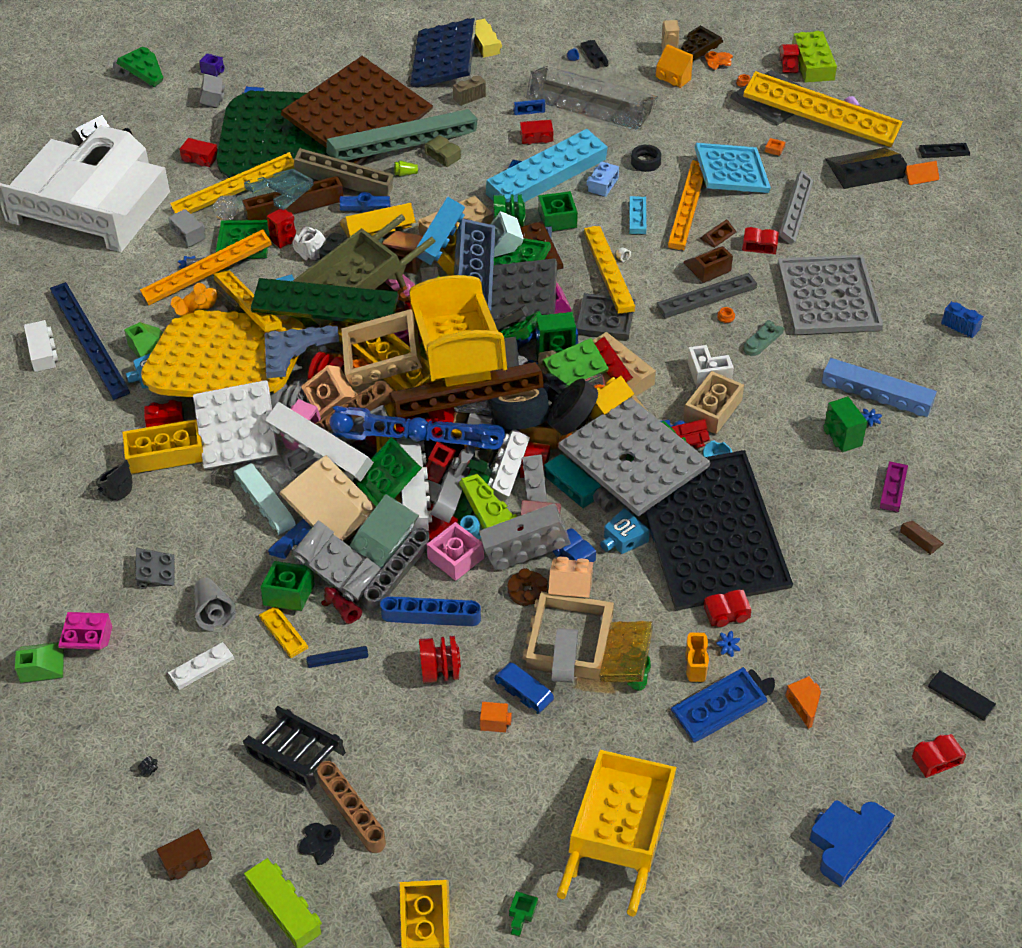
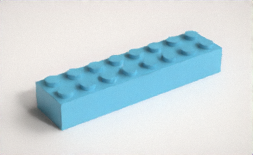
(548, 167)

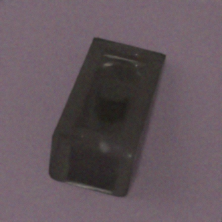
(226, 479)

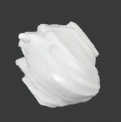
(308, 243)

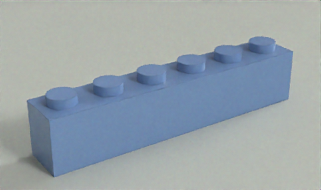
(879, 387)

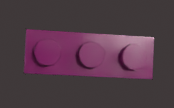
(893, 486)

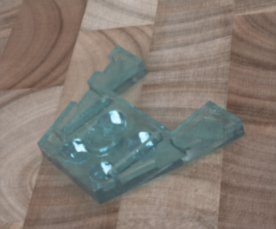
(288, 183)

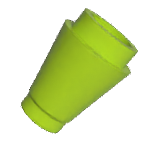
(405, 168)

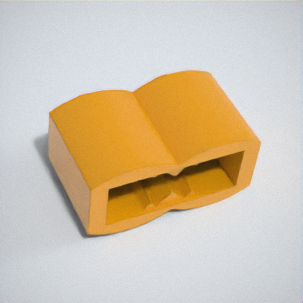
(696, 657)

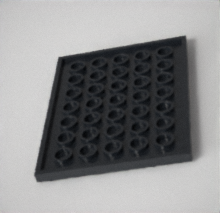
(717, 535)

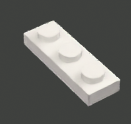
(200, 665)

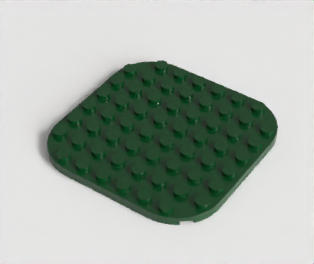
(258, 132)

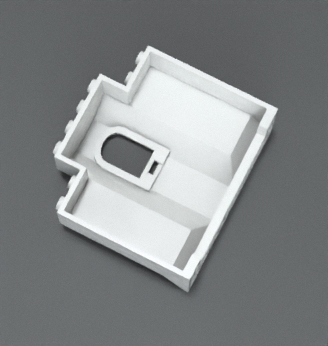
(99, 199)

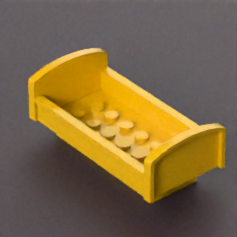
(457, 329)

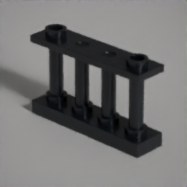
(289, 765)

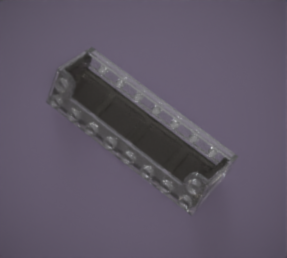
(591, 98)

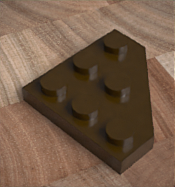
(701, 41)

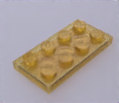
(626, 651)

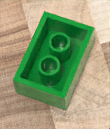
(555, 332)

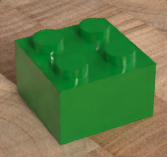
(558, 211)
(845, 424)
(287, 586)

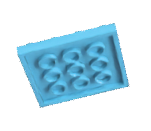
(732, 167)

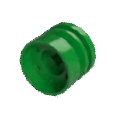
(512, 208)

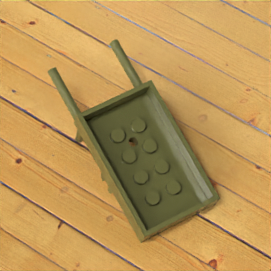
(361, 263)

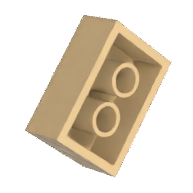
(714, 401)

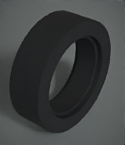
(572, 406)

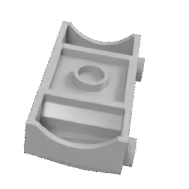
(336, 562)

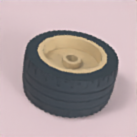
(521, 409)

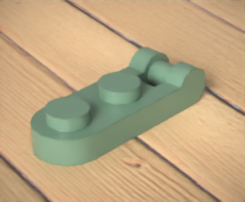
(762, 338)

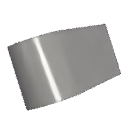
(565, 655)

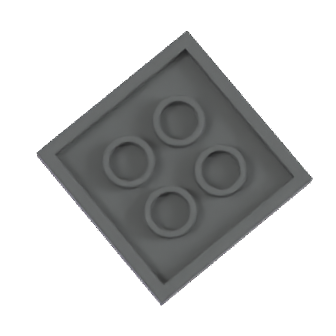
(600, 316)

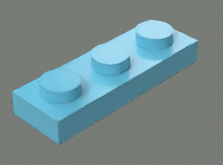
(637, 215)

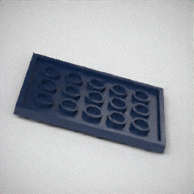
(443, 53)

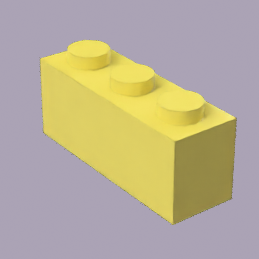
(486, 39)

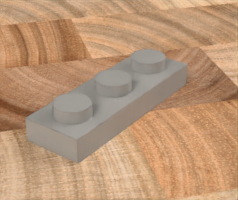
(534, 478)

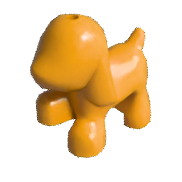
(199, 298)

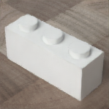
(41, 345)

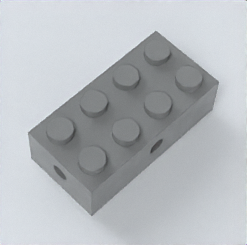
(525, 537)

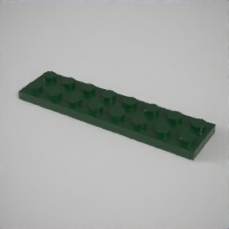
(322, 301)

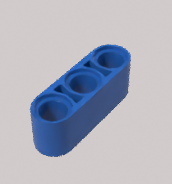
(525, 687)

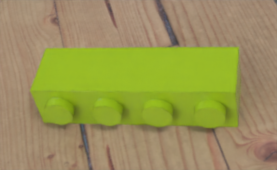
(283, 903)

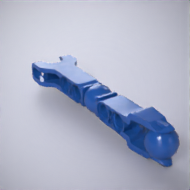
(416, 429)

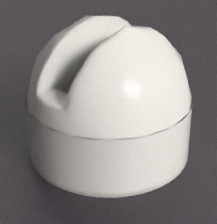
(623, 252)

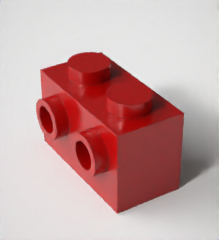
(281, 227)

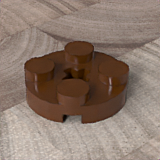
(524, 578)

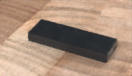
(944, 150)
(962, 695)

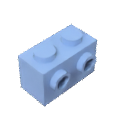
(603, 179)

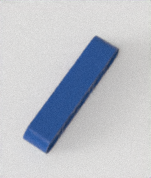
(430, 611)

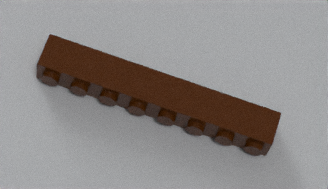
(439, 396)

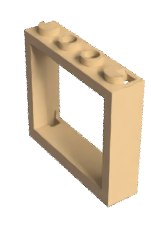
(375, 329)
(572, 603)

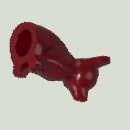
(348, 610)

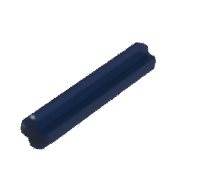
(337, 656)

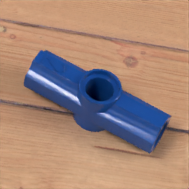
(364, 202)

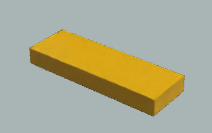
(283, 631)

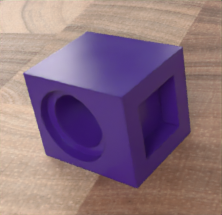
(212, 65)

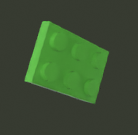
(576, 362)

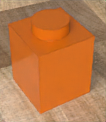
(495, 717)

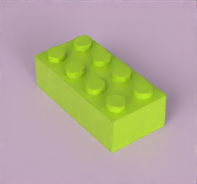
(815, 57)

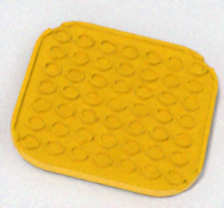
(212, 353)

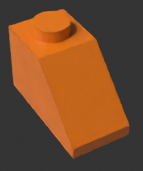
(804, 698)

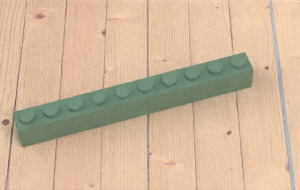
(401, 135)

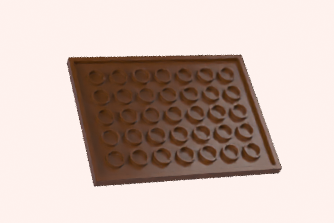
(354, 102)

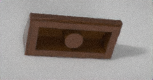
(719, 234)
(920, 537)

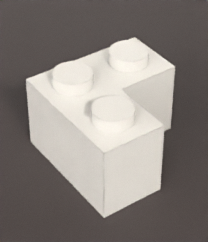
(702, 364)

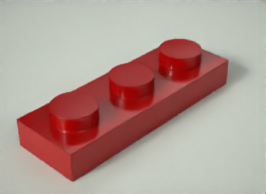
(612, 360)

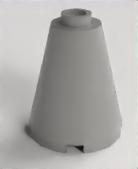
(212, 605)

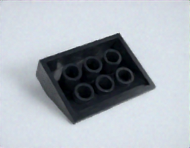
(867, 167)

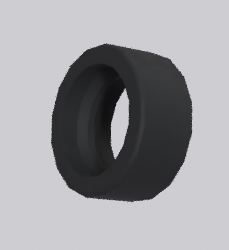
(646, 165)

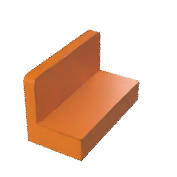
(922, 173)

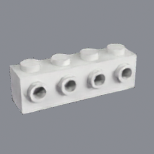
(507, 464)

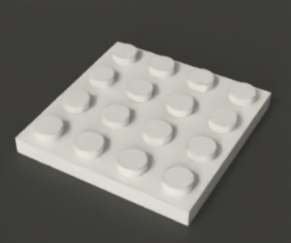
(235, 424)

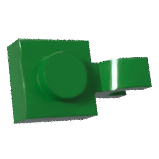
(522, 910)

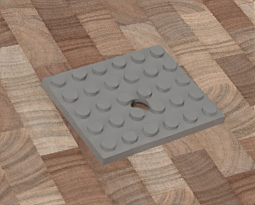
(809, 288)
(660, 456)

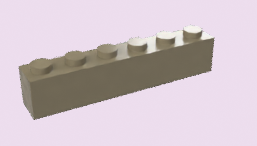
(350, 174)

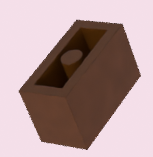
(184, 854)

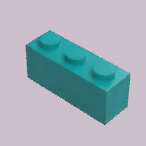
(571, 480)

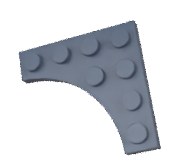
(284, 345)

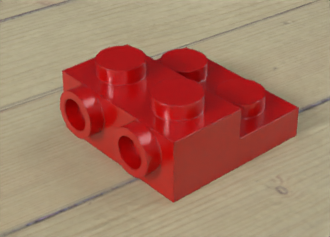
(161, 414)

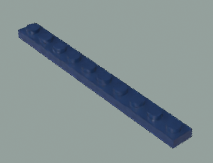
(90, 341)

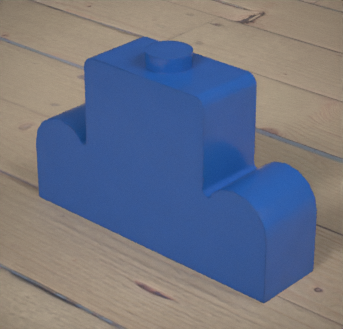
(848, 837)

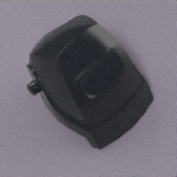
(116, 482)

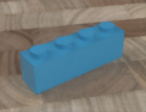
(441, 228)

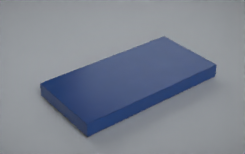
(719, 705)

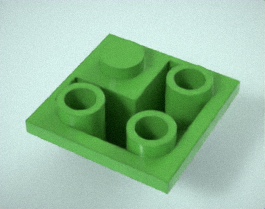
(142, 338)
(39, 662)

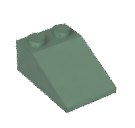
(384, 531)

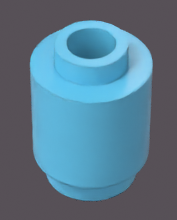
(472, 525)

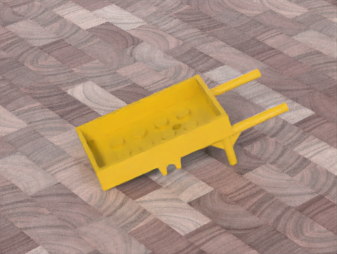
(621, 818)

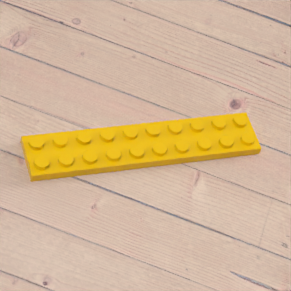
(823, 109)

